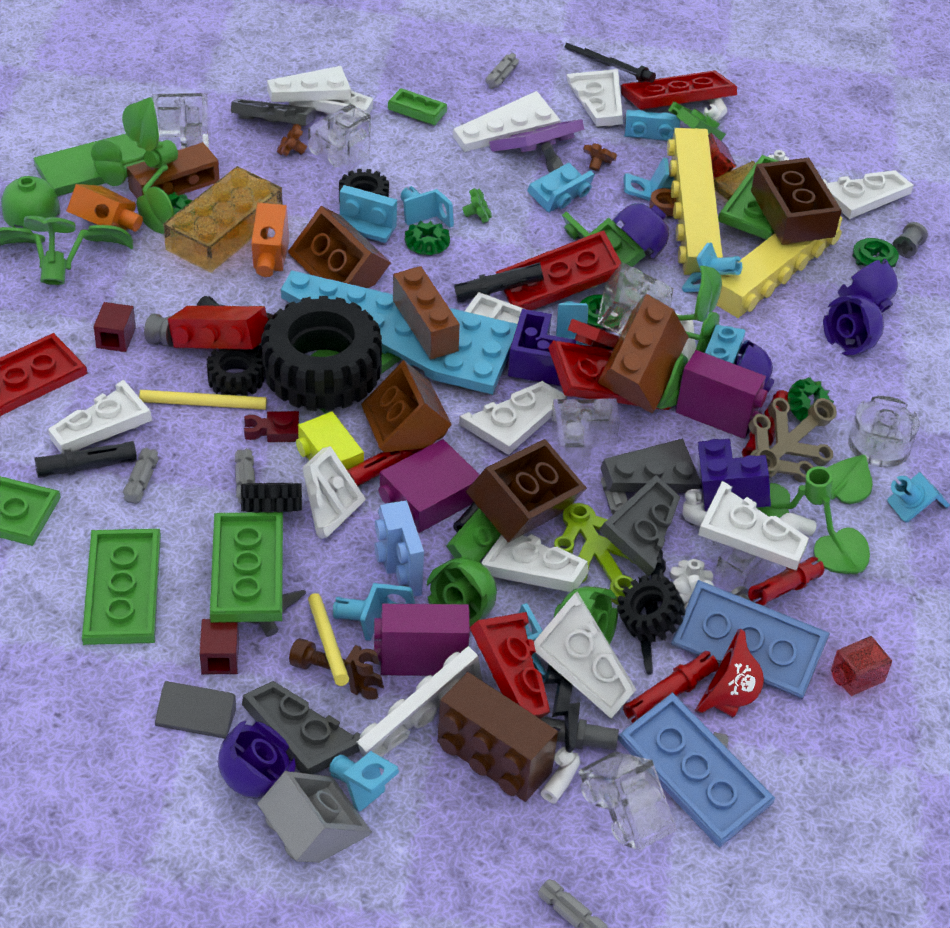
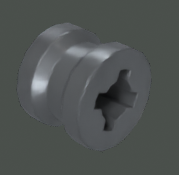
(158, 330)

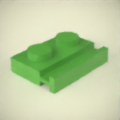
(696, 119)

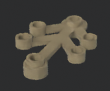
(819, 414)

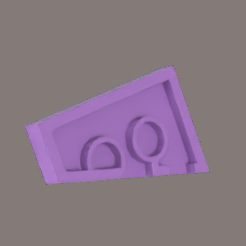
(528, 140)

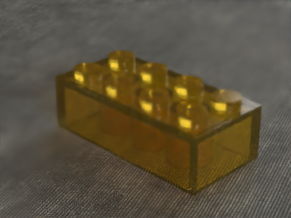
(219, 219)

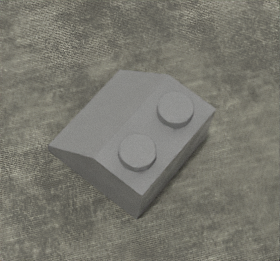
(312, 816)

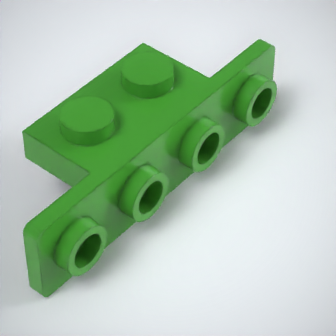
(626, 248)

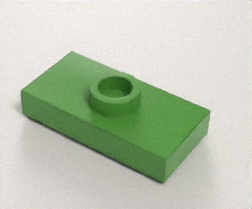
(417, 106)
(474, 538)

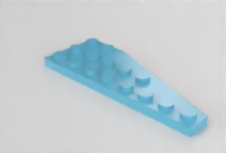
(482, 339)

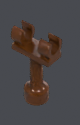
(361, 675)

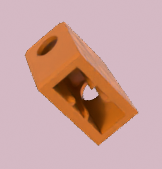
(104, 207)
(270, 252)

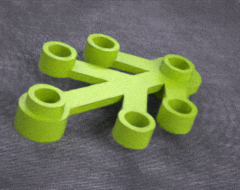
(583, 520)

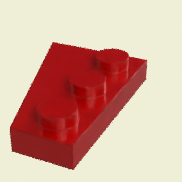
(591, 335)
(510, 660)

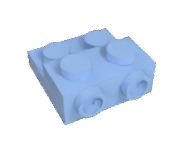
(400, 545)

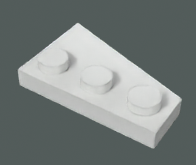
(599, 95)
(106, 418)

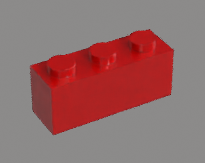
(218, 327)

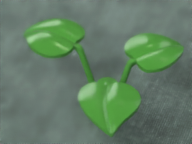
(140, 126)
(53, 264)
(706, 302)
(849, 482)

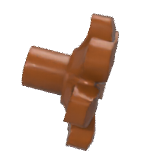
(292, 142)
(599, 155)

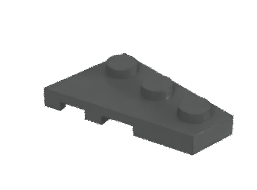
(273, 111)
(636, 468)

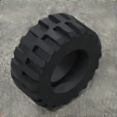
(321, 380)

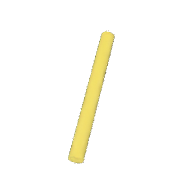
(203, 399)
(328, 640)

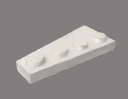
(514, 118)
(419, 707)

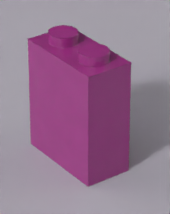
(720, 394)
(431, 482)
(419, 637)

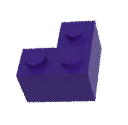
(529, 349)
(745, 474)

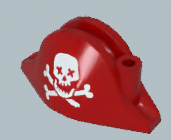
(735, 681)

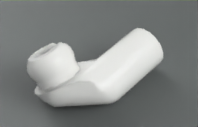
(717, 110)
(694, 507)
(800, 523)
(563, 775)

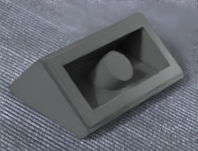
(196, 709)

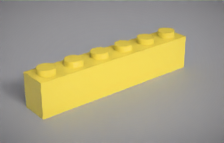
(694, 195)
(766, 269)

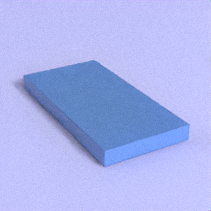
(780, 644)
(697, 769)

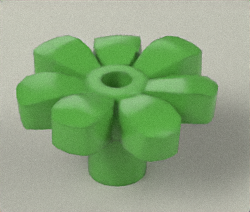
(477, 206)

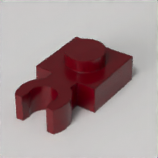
(278, 426)

